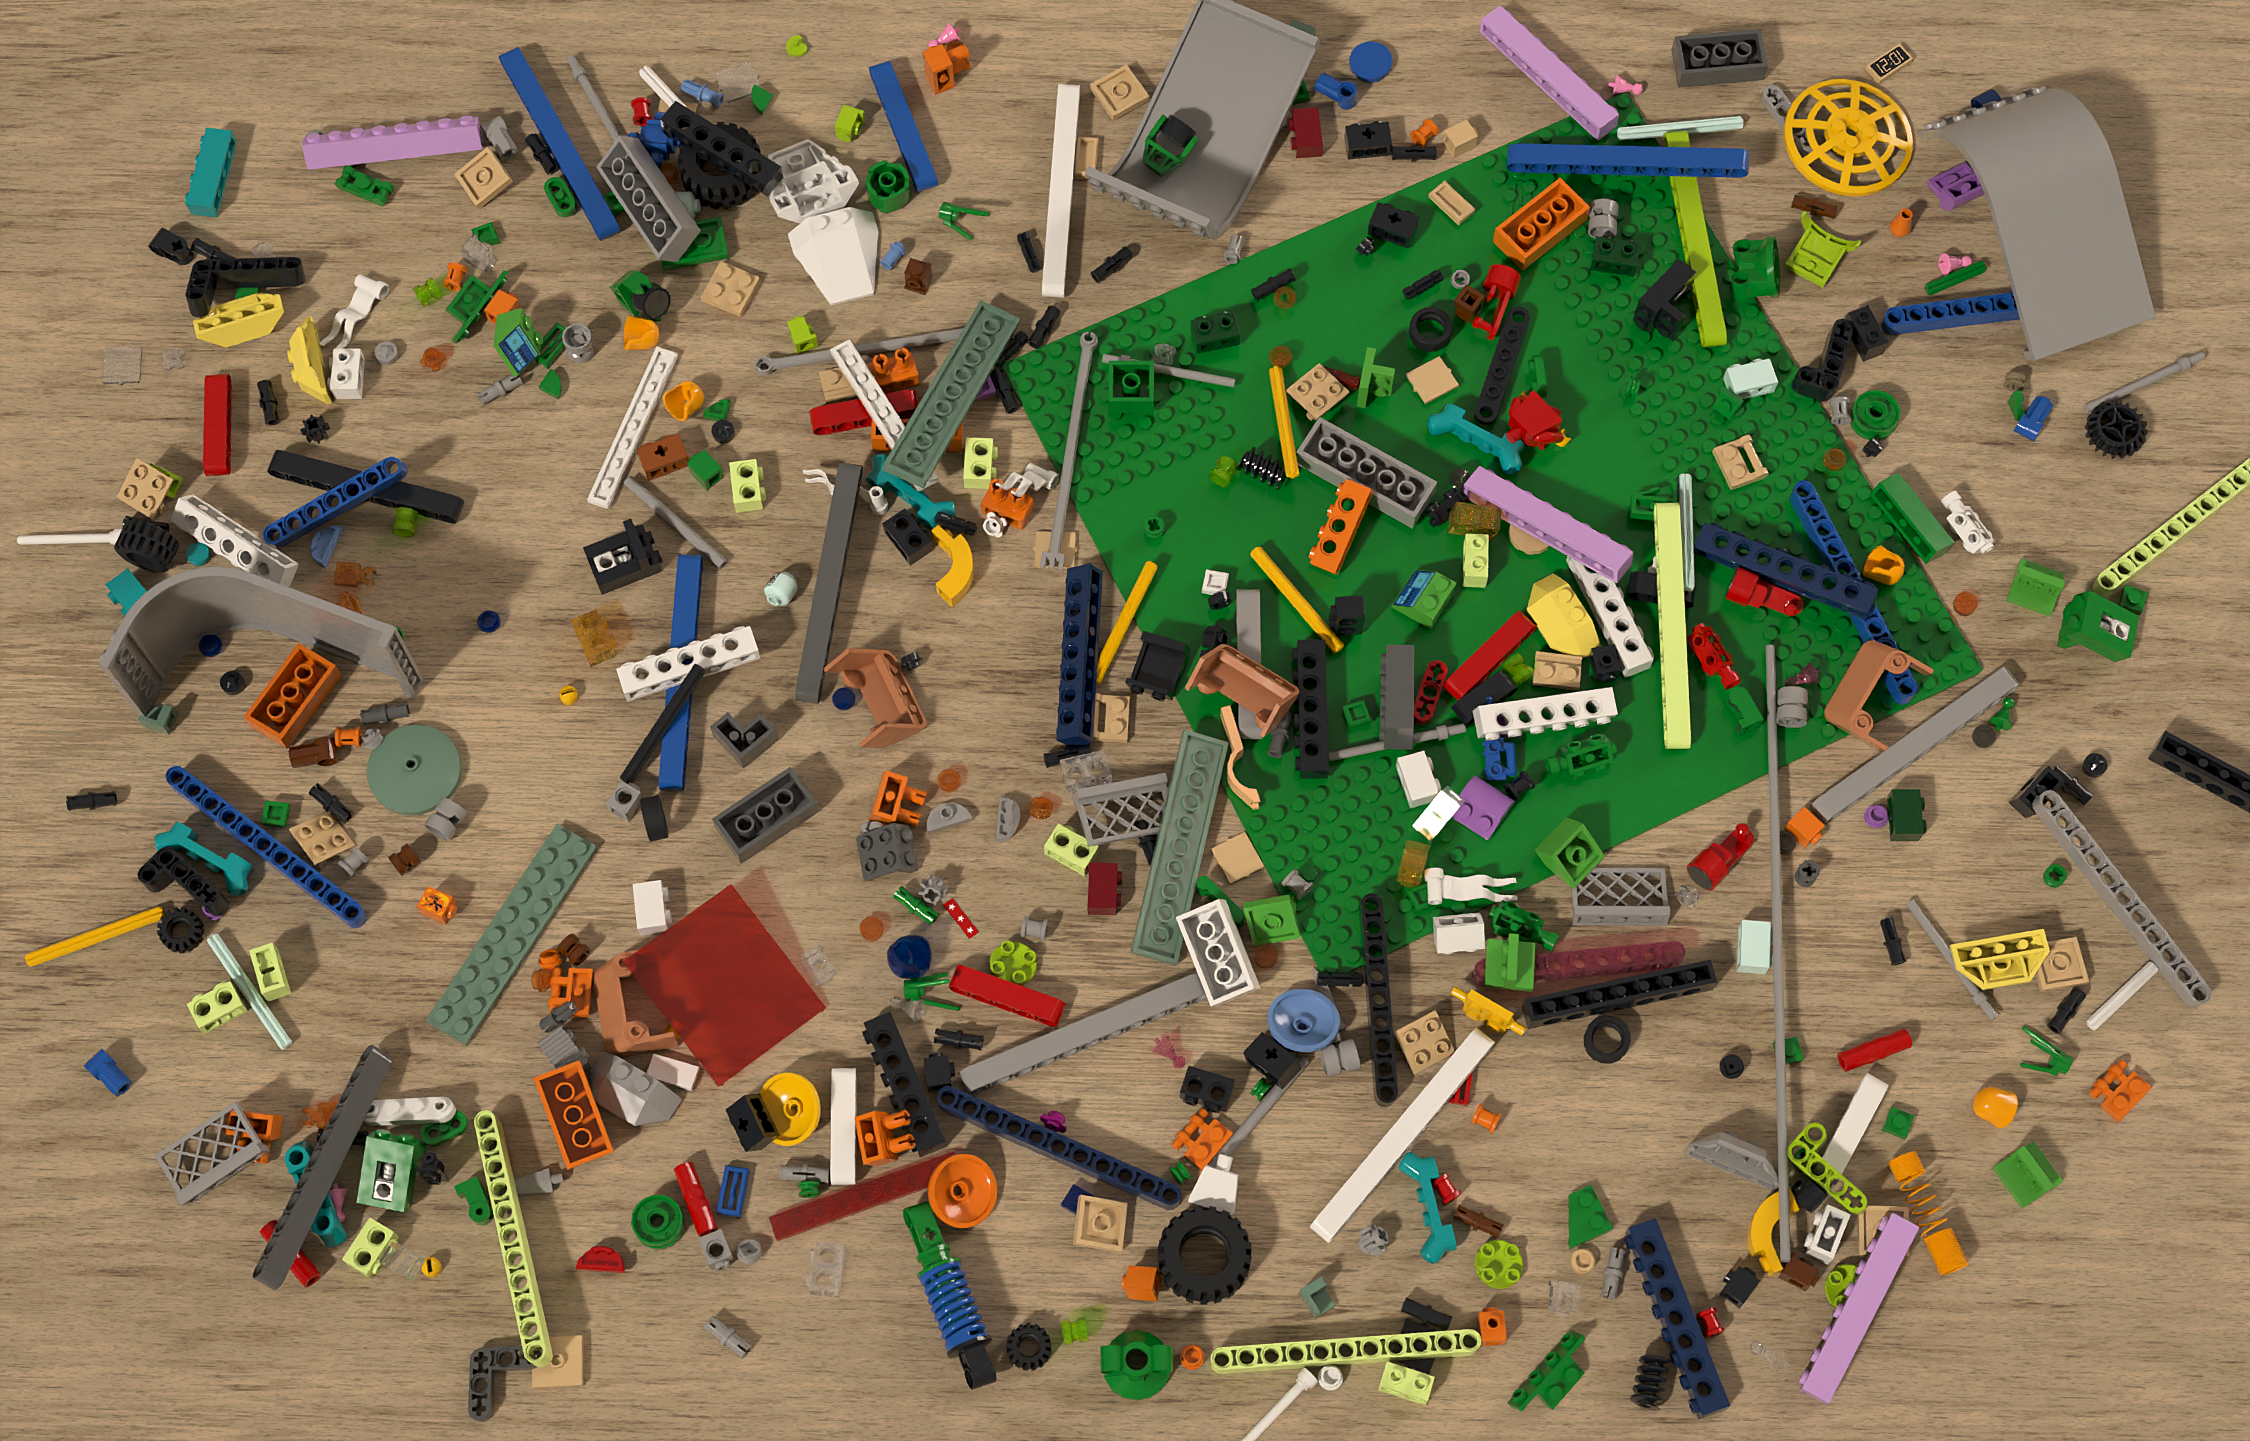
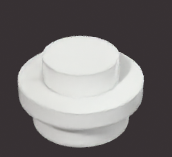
(1330, 1377)

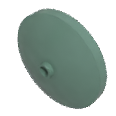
(416, 788)

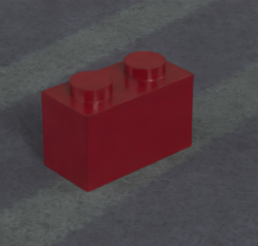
(1306, 132)
(1103, 888)

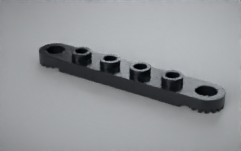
(1502, 366)

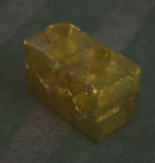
(1474, 519)
(591, 638)
(1412, 863)

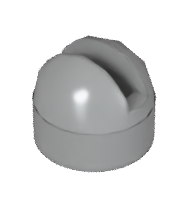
(1458, 275)

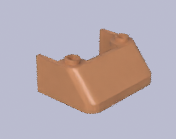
(1246, 683)
(885, 693)
(1846, 703)
(619, 1036)

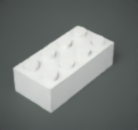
(1218, 952)

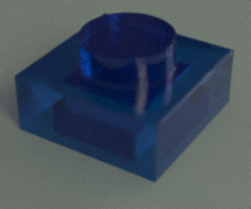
(1071, 1199)

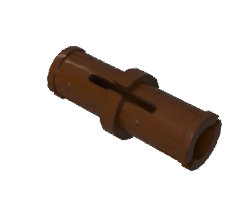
(1829, 210)
(1478, 1221)

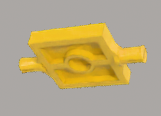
(1479, 1007)

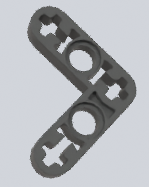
(492, 1365)

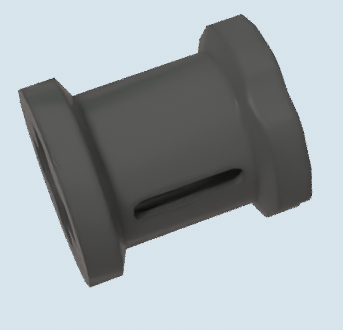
(1801, 876)

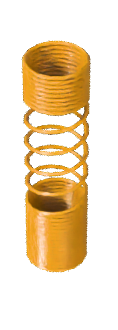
(1943, 1244)

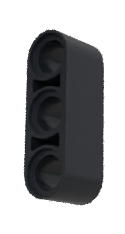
(1644, 588)
(1498, 687)

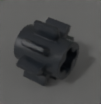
(315, 429)

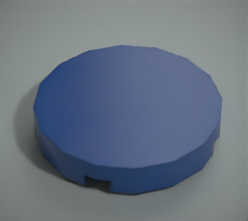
(1370, 61)

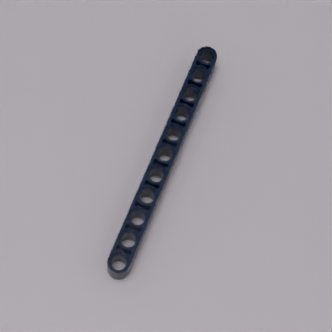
(1065, 1157)

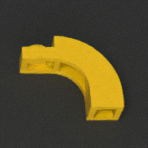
(959, 578)
(1760, 1231)

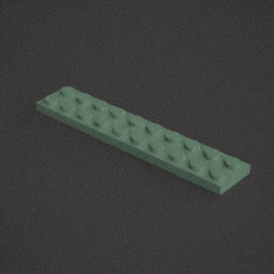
(951, 394)
(1179, 846)
(511, 935)

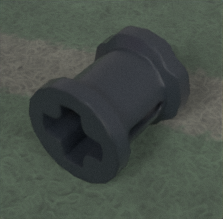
(1519, 786)

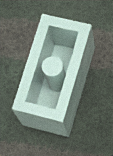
(1751, 379)
(1754, 947)

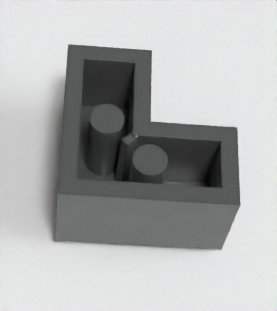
(746, 742)

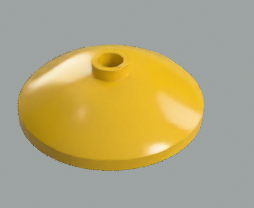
(781, 1097)

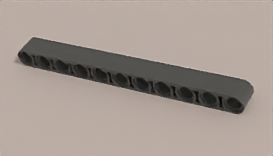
(829, 583)
(322, 1168)

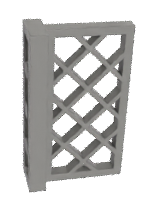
(1115, 792)
(1622, 915)
(226, 1168)

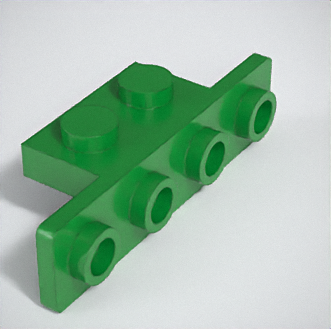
(470, 300)
(1553, 1377)

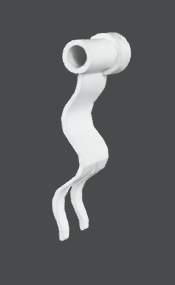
(358, 309)
(1033, 478)
(875, 496)
(1463, 889)

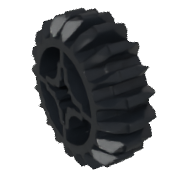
(2120, 423)

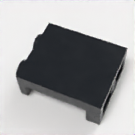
(1158, 666)

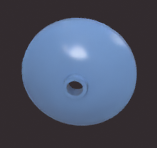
(1303, 1010)

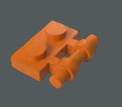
(579, 989)
(2125, 1096)
(1207, 1144)

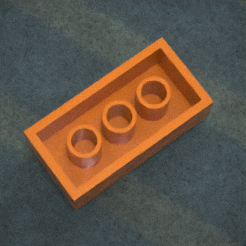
(1541, 224)
(292, 696)
(573, 1114)

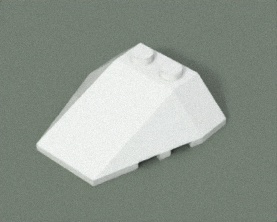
(810, 183)
(838, 253)

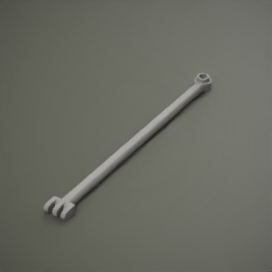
(863, 349)
(1070, 454)

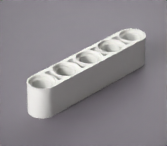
(1853, 1124)
(843, 1127)

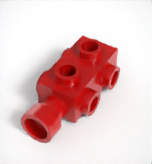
(1711, 655)

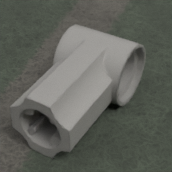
(497, 134)

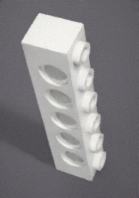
(232, 540)
(674, 657)
(1629, 661)
(1601, 700)

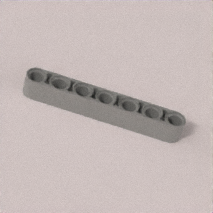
(1250, 645)

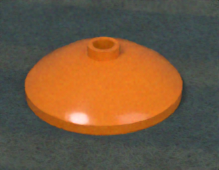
(975, 1190)

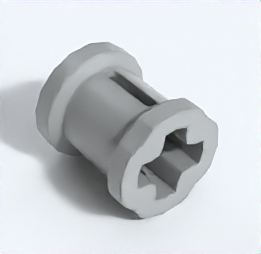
(1844, 402)
(353, 861)
(1297, 884)
(1034, 928)

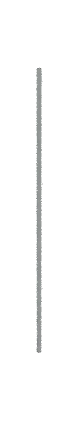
(1777, 957)

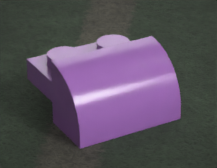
(1956, 187)
(1482, 807)

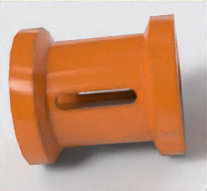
(1424, 132)
(454, 276)
(348, 736)
(1486, 1118)

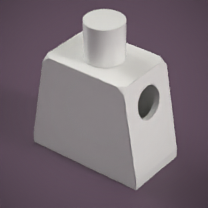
(1217, 1186)

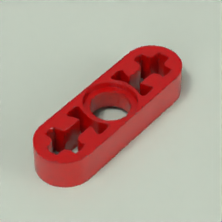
(1435, 685)

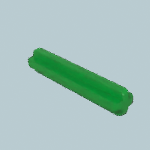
(1955, 277)

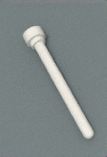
(70, 538)
(1304, 1382)

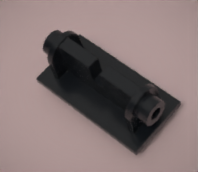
(1438, 510)
(1213, 638)
(432, 1169)

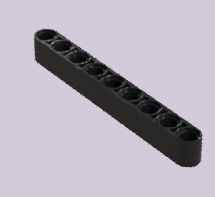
(327, 476)
(1375, 1010)

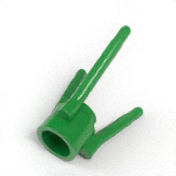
(951, 212)
(916, 987)
(2058, 1059)

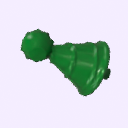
(2002, 717)

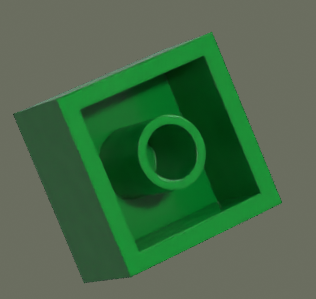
(1131, 386)

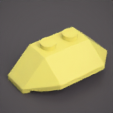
(240, 320)
(308, 361)
(1562, 617)
(2001, 959)

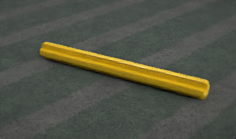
(1283, 422)
(1296, 599)
(1125, 619)
(94, 936)

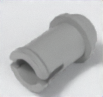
(1232, 254)

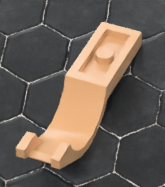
(1248, 795)

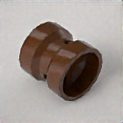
(404, 859)
(573, 949)

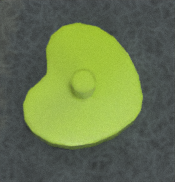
(796, 47)

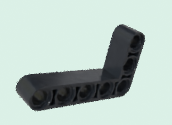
(239, 273)

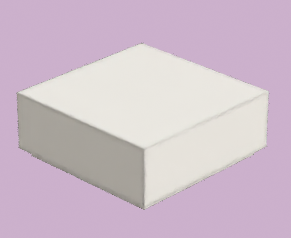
(1214, 582)

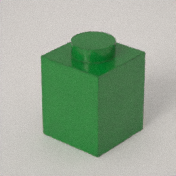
(705, 469)

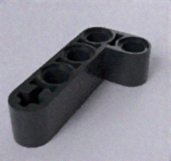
(1815, 378)
(174, 870)

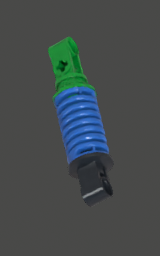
(950, 1297)

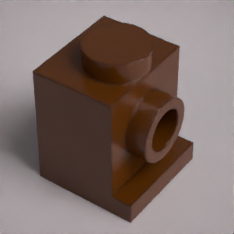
(918, 276)
(1469, 303)
(1799, 1273)

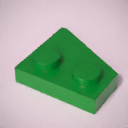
(1643, 502)
(1586, 1217)

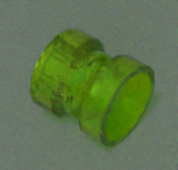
(423, 295)
(1224, 470)
(404, 522)
(1518, 669)
(1074, 1331)

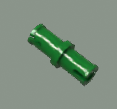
(916, 905)

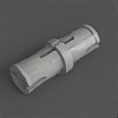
(499, 388)
(787, 1173)
(1613, 1273)
(728, 1337)

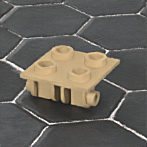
(1317, 392)
(145, 489)
(321, 838)
(1424, 1042)

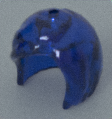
(909, 956)

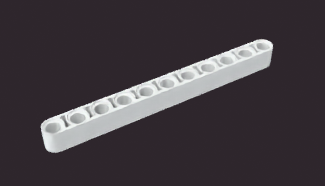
(1061, 191)
(1402, 1135)

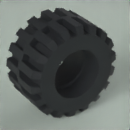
(146, 546)

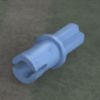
(702, 93)

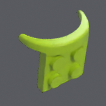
(1817, 253)

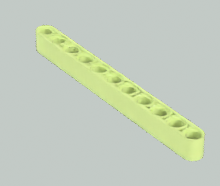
(2176, 524)
(1672, 626)
(520, 1245)
(1356, 1344)

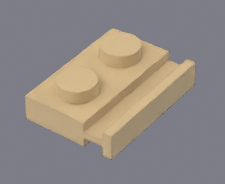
(836, 386)
(1557, 671)

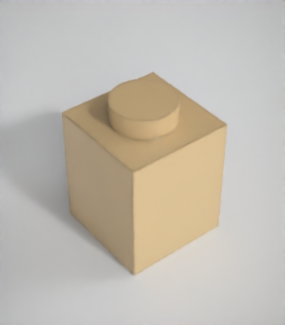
(1460, 138)

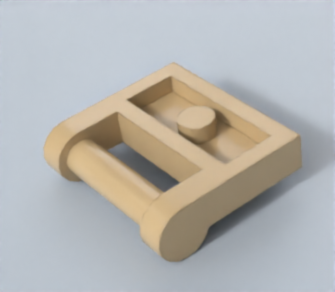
(1733, 465)
(1115, 720)

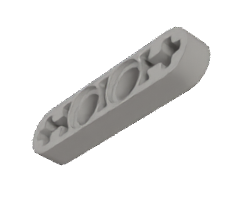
(1784, 103)

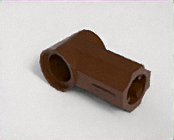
(320, 752)

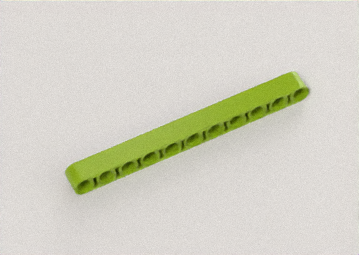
(1697, 251)

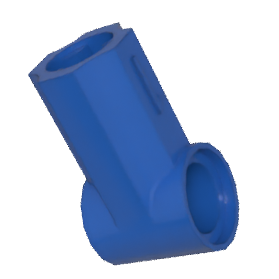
(1336, 90)
(2032, 421)
(105, 1069)

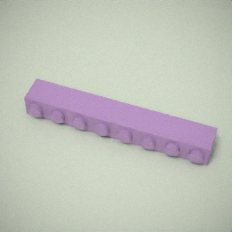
(1549, 72)
(392, 142)
(1549, 524)
(1858, 1308)

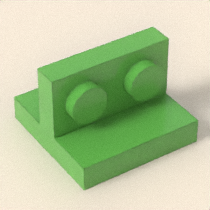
(1374, 379)
(2035, 587)
(1272, 919)
(1509, 964)
(2027, 1174)

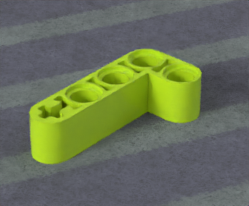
(1830, 1174)

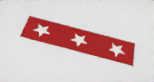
(960, 918)

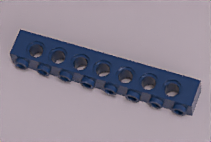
(1858, 606)
(1079, 655)
(1650, 1234)

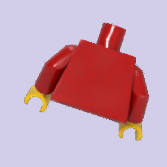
(1534, 422)

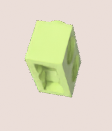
(975, 463)
(743, 486)
(1475, 560)
(1067, 854)
(270, 972)
(219, 1012)
(365, 1245)
(1406, 1383)

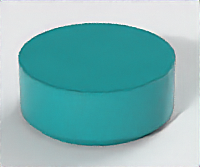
(198, 554)

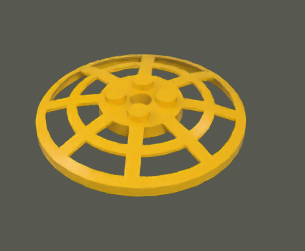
(1846, 144)

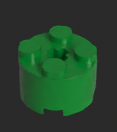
(888, 186)

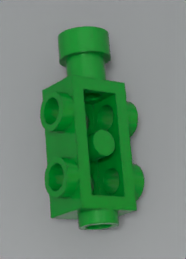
(1583, 755)
(1511, 919)

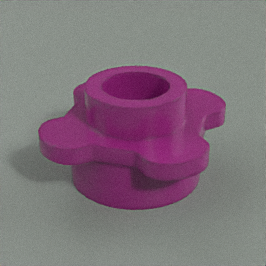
(1054, 1121)

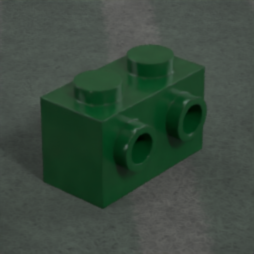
(1615, 256)
(1215, 332)
(1905, 815)

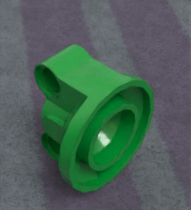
(1757, 267)
(1136, 1383)

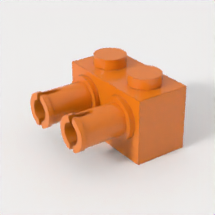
(943, 64)
(895, 372)
(1005, 504)
(887, 800)
(266, 1126)
(878, 1139)

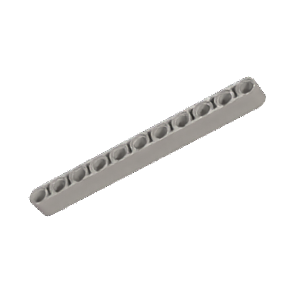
(1914, 745)
(2132, 904)
(1082, 1034)

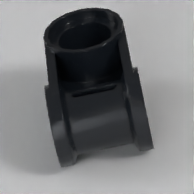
(171, 247)
(1808, 1193)

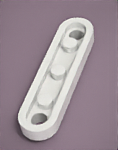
(410, 1111)

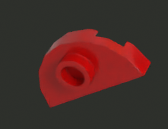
(601, 1260)

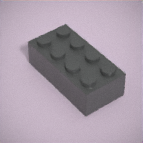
(1719, 58)
(1397, 697)
(765, 815)

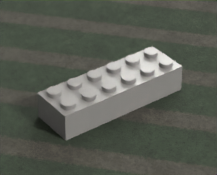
(648, 198)
(1341, 456)

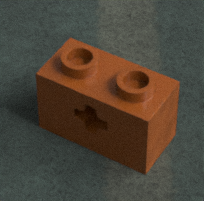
(658, 466)

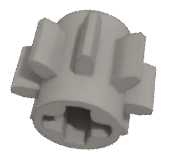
(933, 889)
(1373, 1240)

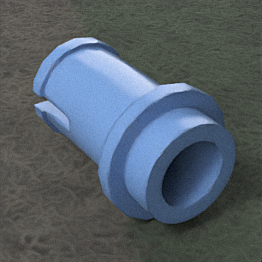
(892, 256)

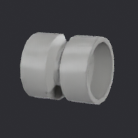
(1603, 218)
(578, 343)
(1792, 707)
(446, 818)
(1339, 1058)

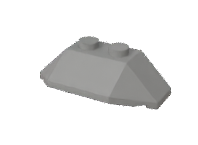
(631, 1092)
(1736, 1157)

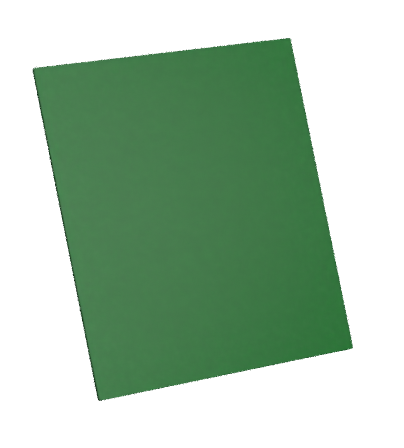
(1354, 825)

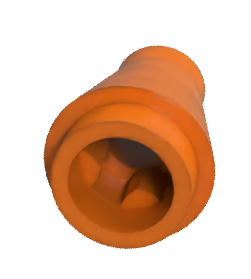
(1902, 223)

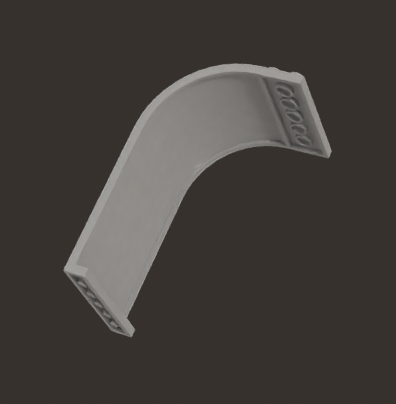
(1234, 88)
(2054, 216)
(223, 599)

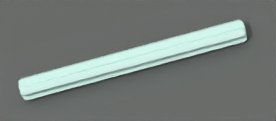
(1691, 127)
(1686, 517)
(249, 991)

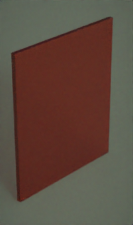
(724, 985)

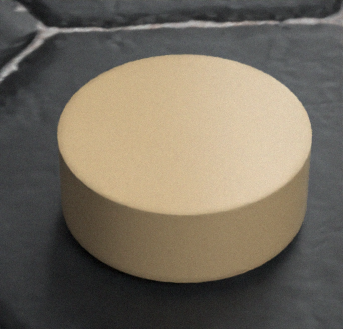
(1582, 1261)

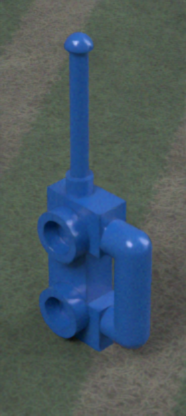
(1492, 750)

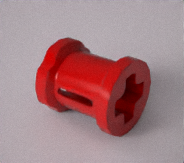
(641, 111)
(1446, 1189)
(1710, 1323)

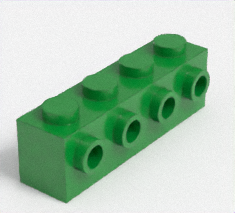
(1912, 516)

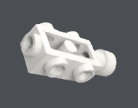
(1968, 530)

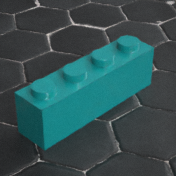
(211, 172)
(125, 590)

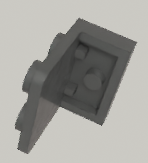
(886, 851)

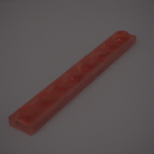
(854, 1199)

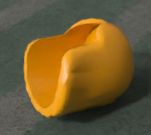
(640, 334)
(676, 397)
(1883, 566)
(1995, 1106)

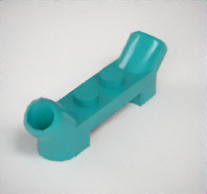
(1453, 421)
(902, 488)
(234, 867)
(326, 1221)
(1441, 1237)

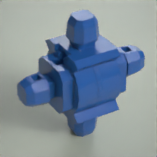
(655, 141)

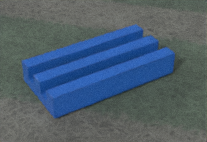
(729, 1211)

